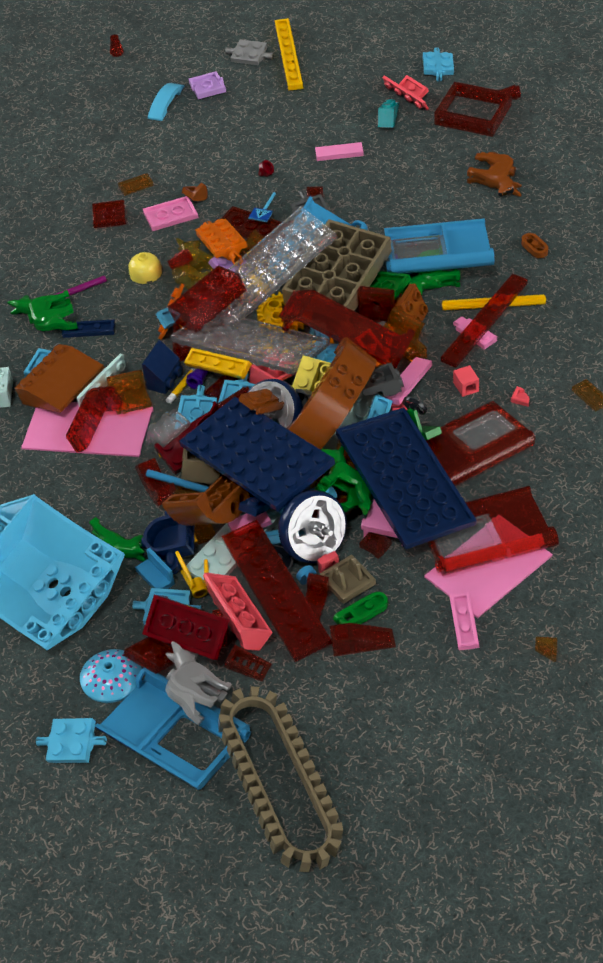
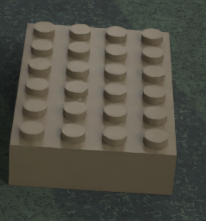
(343, 265)

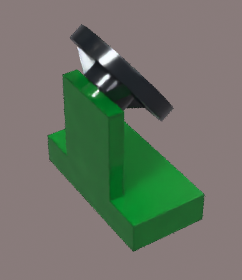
(413, 410)

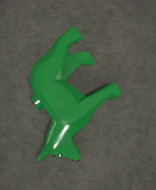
(435, 279)
(46, 311)
(348, 480)
(130, 547)

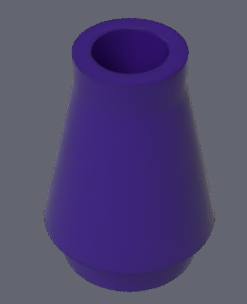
(196, 378)

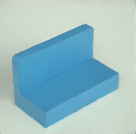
(155, 571)

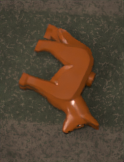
(497, 175)

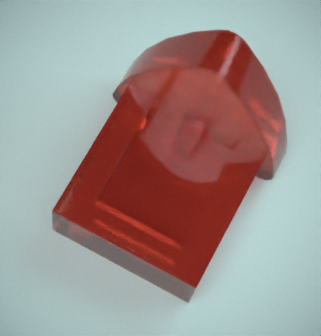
(375, 544)

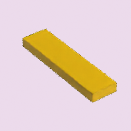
(217, 363)

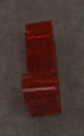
(89, 415)

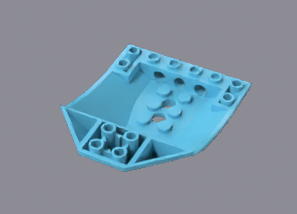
(47, 547)

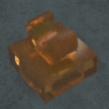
(416, 349)

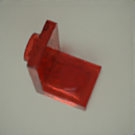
(317, 592)

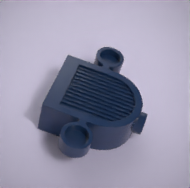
(166, 538)

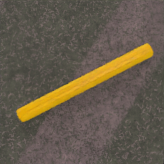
(481, 302)

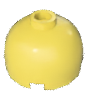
(144, 268)

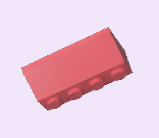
(237, 606)

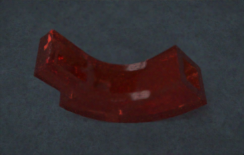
(157, 489)

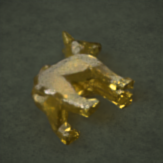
(190, 273)

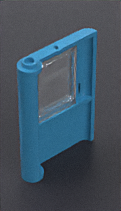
(439, 246)

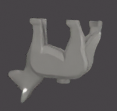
(192, 683)

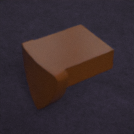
(196, 193)

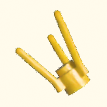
(197, 584)

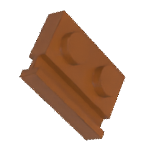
(261, 401)

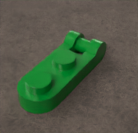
(363, 609)

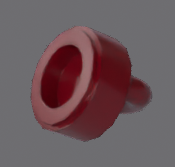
(266, 168)

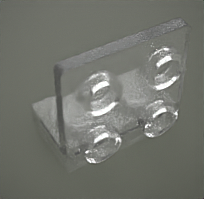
(166, 429)

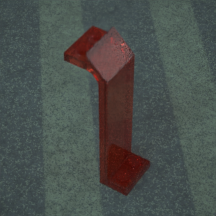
(341, 322)

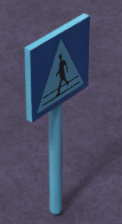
(262, 214)

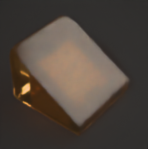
(547, 647)

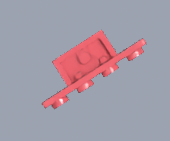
(409, 89)

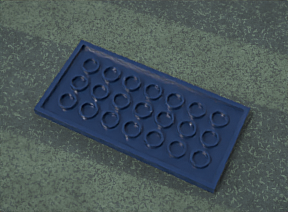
(257, 453)
(405, 478)

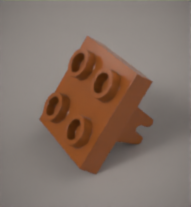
(412, 303)

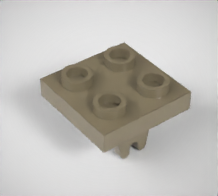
(348, 579)

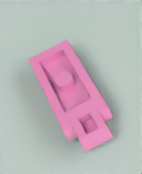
(486, 341)

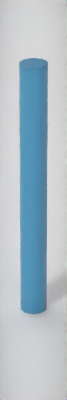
(177, 481)

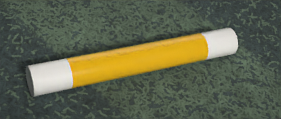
(179, 388)

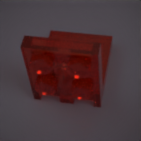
(370, 298)

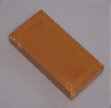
(135, 184)
(589, 394)

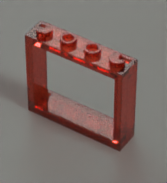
(470, 123)

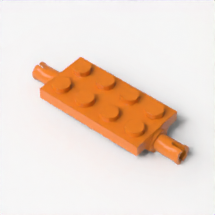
(222, 239)

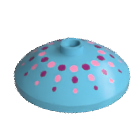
(109, 684)

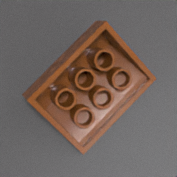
(58, 379)

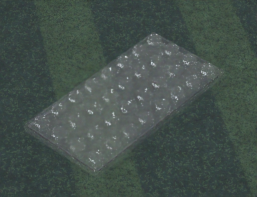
(276, 261)
(254, 342)

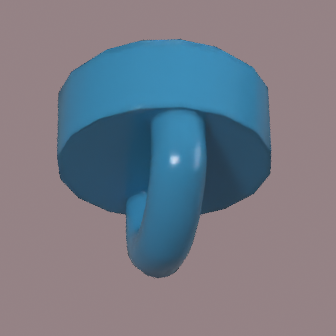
(303, 573)

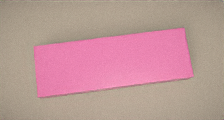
(339, 151)
(464, 621)

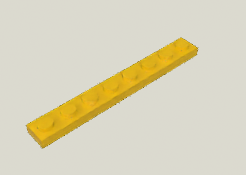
(288, 54)

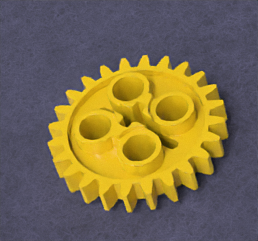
(270, 310)

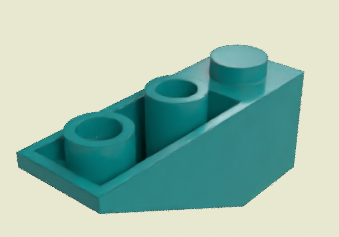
(387, 113)

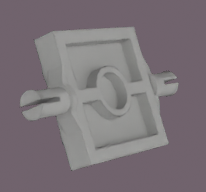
(249, 52)

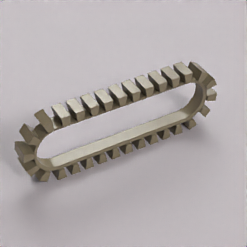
(305, 770)

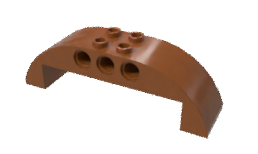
(334, 394)
(214, 506)

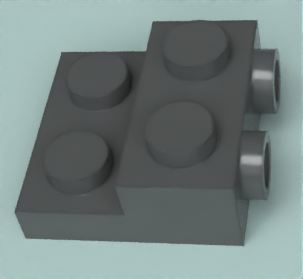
(384, 379)

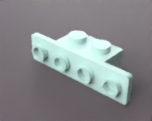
(100, 380)

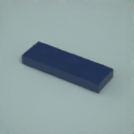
(91, 328)

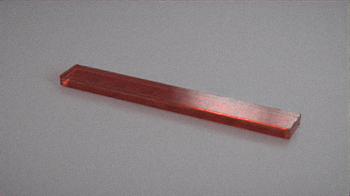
(484, 320)

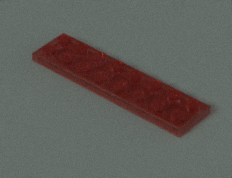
(276, 591)

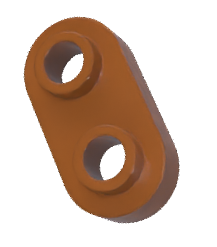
(534, 245)

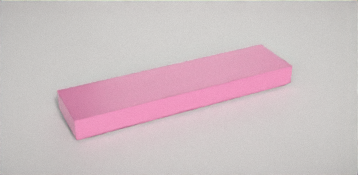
(410, 378)

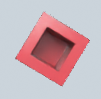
(466, 381)

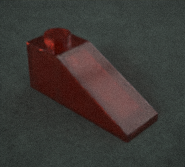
(359, 638)

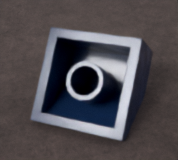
(161, 368)

